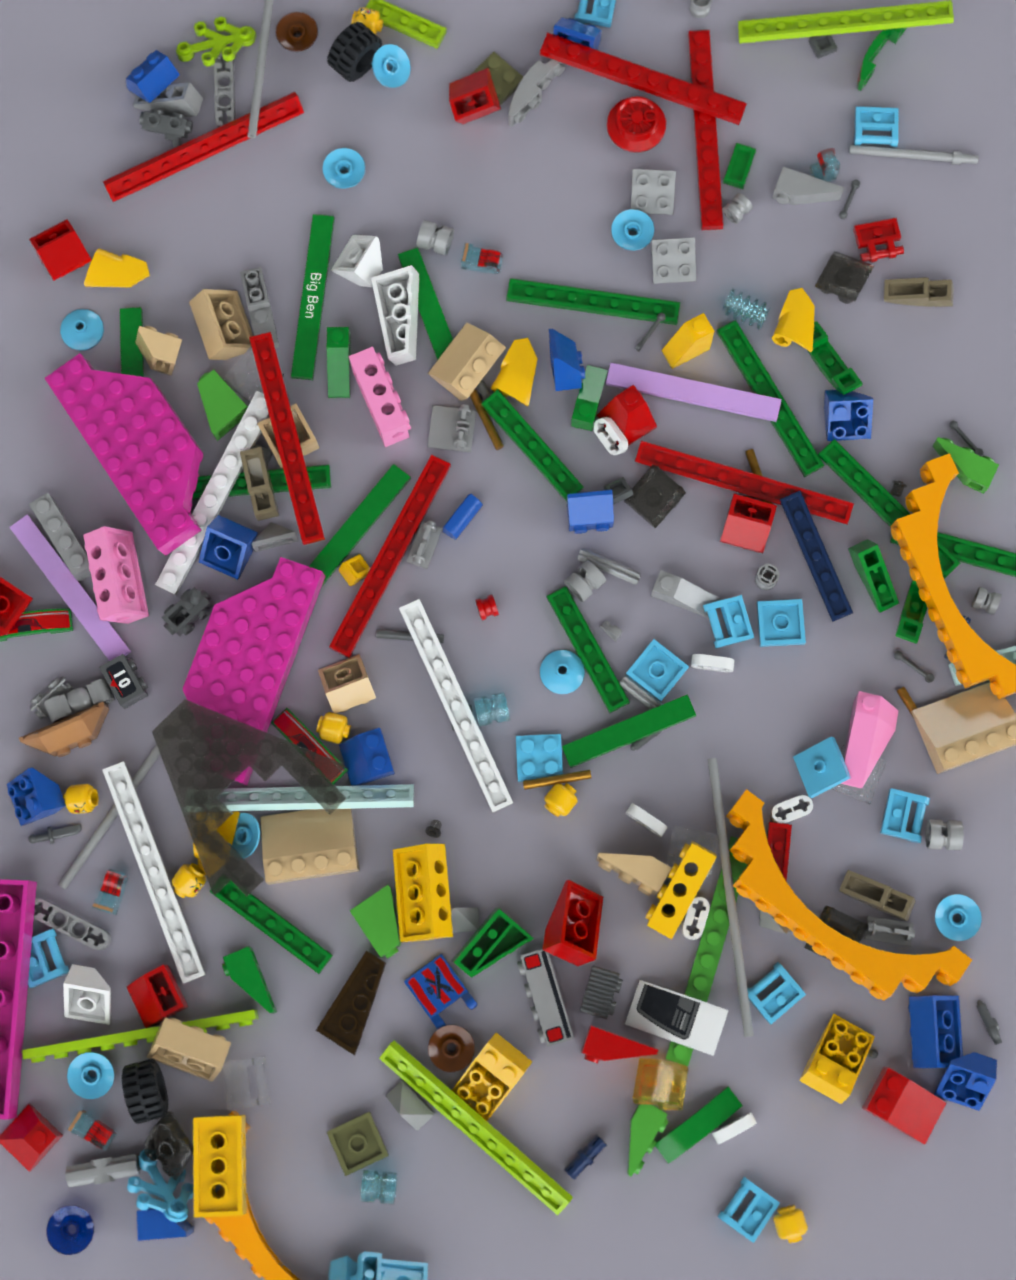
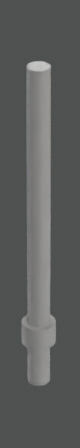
(954, 157)

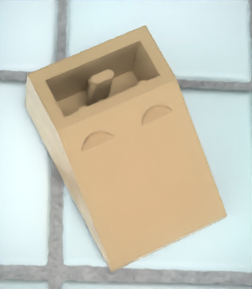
(642, 870)

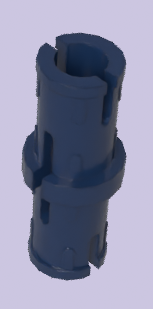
(585, 1157)

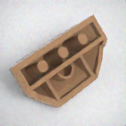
(69, 732)

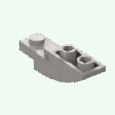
(529, 91)
(258, 303)

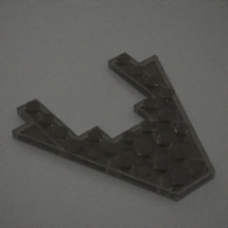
(206, 755)

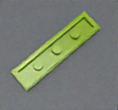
(409, 23)

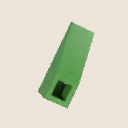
(973, 469)
(643, 1128)

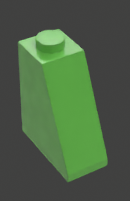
(221, 404)
(379, 921)

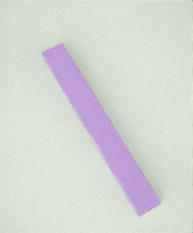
(694, 392)
(69, 588)

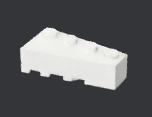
(398, 312)

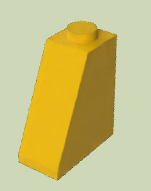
(689, 341)

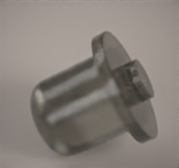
(898, 488)
(434, 829)

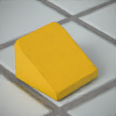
(354, 569)

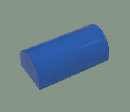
(462, 516)

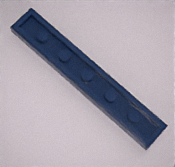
(816, 556)

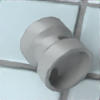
(700, 8)
(735, 210)
(764, 580)
(989, 604)

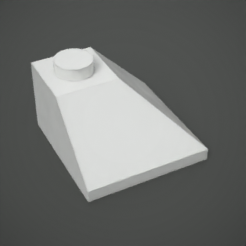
(360, 260)
(87, 995)

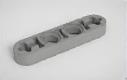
(224, 91)
(68, 926)

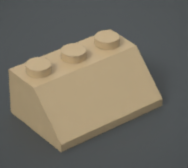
(221, 323)
(466, 361)
(189, 1049)

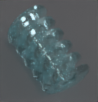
(746, 309)

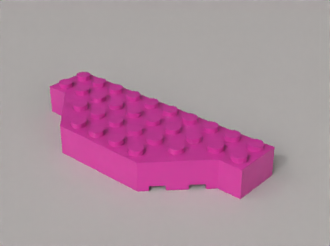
(137, 444)
(253, 647)
(16, 931)

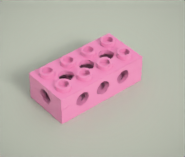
(379, 396)
(116, 575)

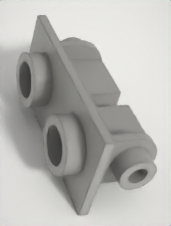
(424, 544)
(56, 688)
(889, 931)

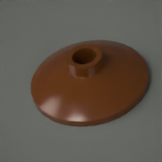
(294, 24)
(451, 1060)

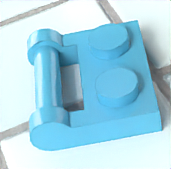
(601, 13)
(876, 120)
(735, 619)
(897, 815)
(39, 969)
(778, 1000)
(756, 1213)

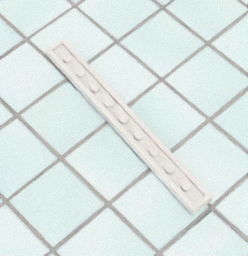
(215, 494)
(456, 706)
(154, 872)

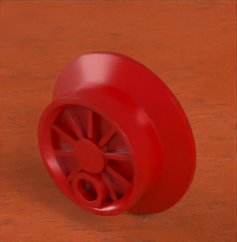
(636, 124)

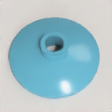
(398, 63)
(343, 159)
(632, 221)
(88, 336)
(558, 682)
(246, 835)
(969, 917)
(85, 1085)

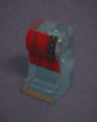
(826, 166)
(481, 260)
(111, 892)
(92, 1130)

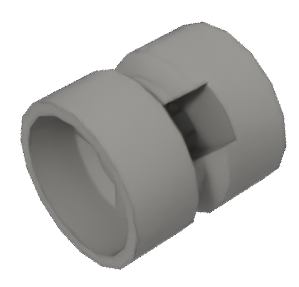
(434, 237)
(584, 581)
(952, 834)

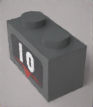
(124, 681)

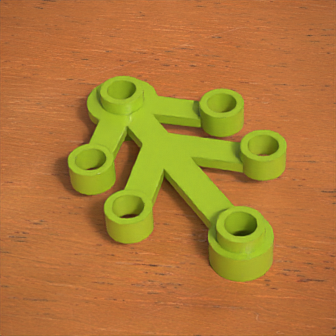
(239, 37)

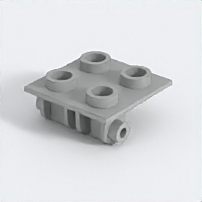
(653, 191)
(673, 260)
(452, 428)

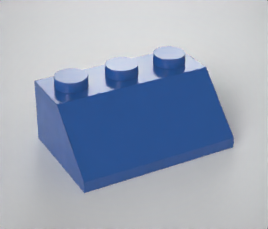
(935, 1030)

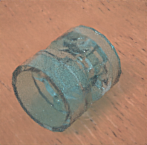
(483, 709)
(378, 1187)

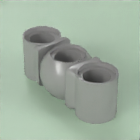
(78, 700)

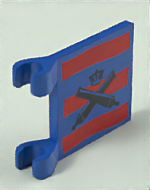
(437, 988)

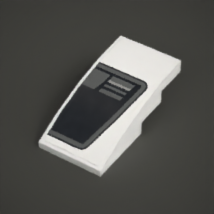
(676, 1017)

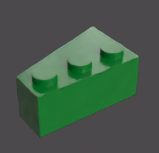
(490, 943)

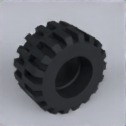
(353, 51)
(144, 1091)

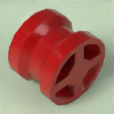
(486, 607)

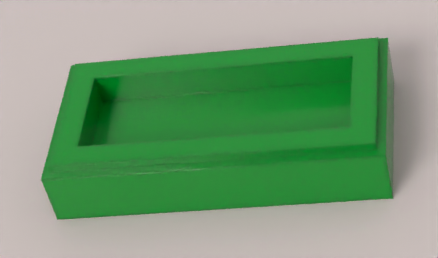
(739, 166)

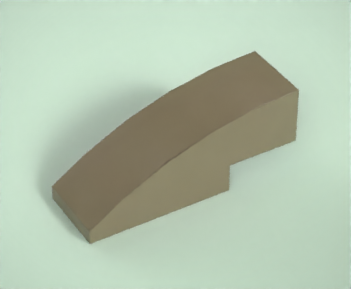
(919, 292)
(259, 484)
(877, 895)

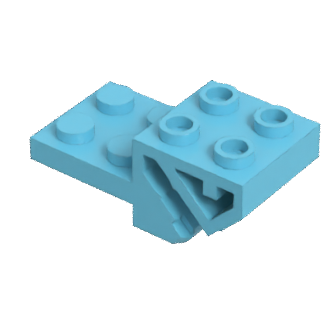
(372, 1267)

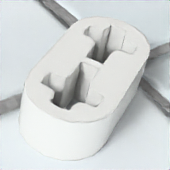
(610, 436)
(712, 663)
(789, 804)
(646, 820)
(701, 919)
(734, 1128)

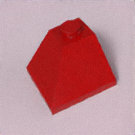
(630, 414)
(29, 1137)

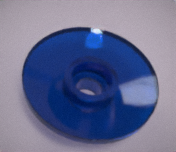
(58, 1230)

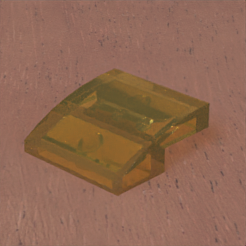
(660, 1084)

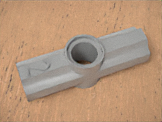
(102, 1170)

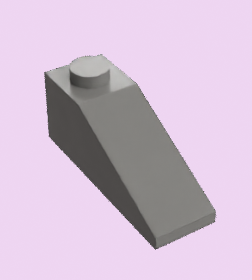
(176, 98)
(801, 188)
(682, 593)

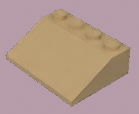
(966, 727)
(308, 845)

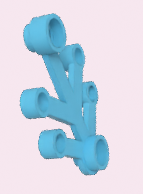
(174, 1209)

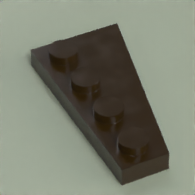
(350, 1010)

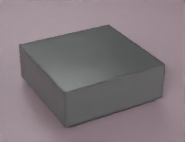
(822, 45)
(620, 490)

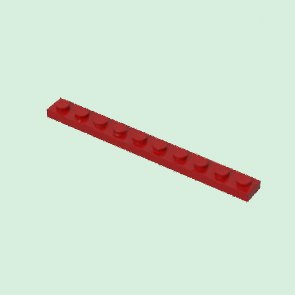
(643, 78)
(705, 134)
(201, 148)
(287, 438)
(740, 481)
(390, 556)

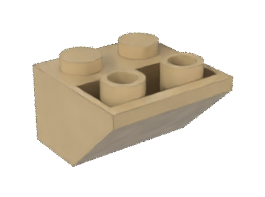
(158, 348)

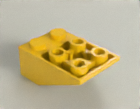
(837, 1059)
(491, 1076)

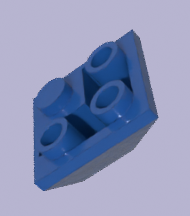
(847, 415)
(34, 796)
(968, 1080)

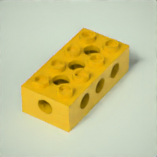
(422, 893)
(669, 922)
(206, 1175)

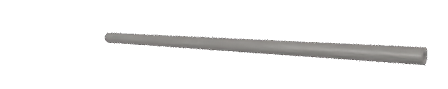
(260, 68)
(105, 824)
(730, 897)

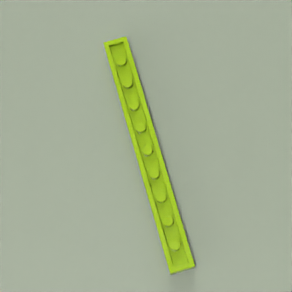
(846, 21)
(130, 1038)
(476, 1128)

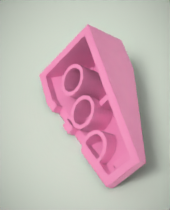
(869, 731)

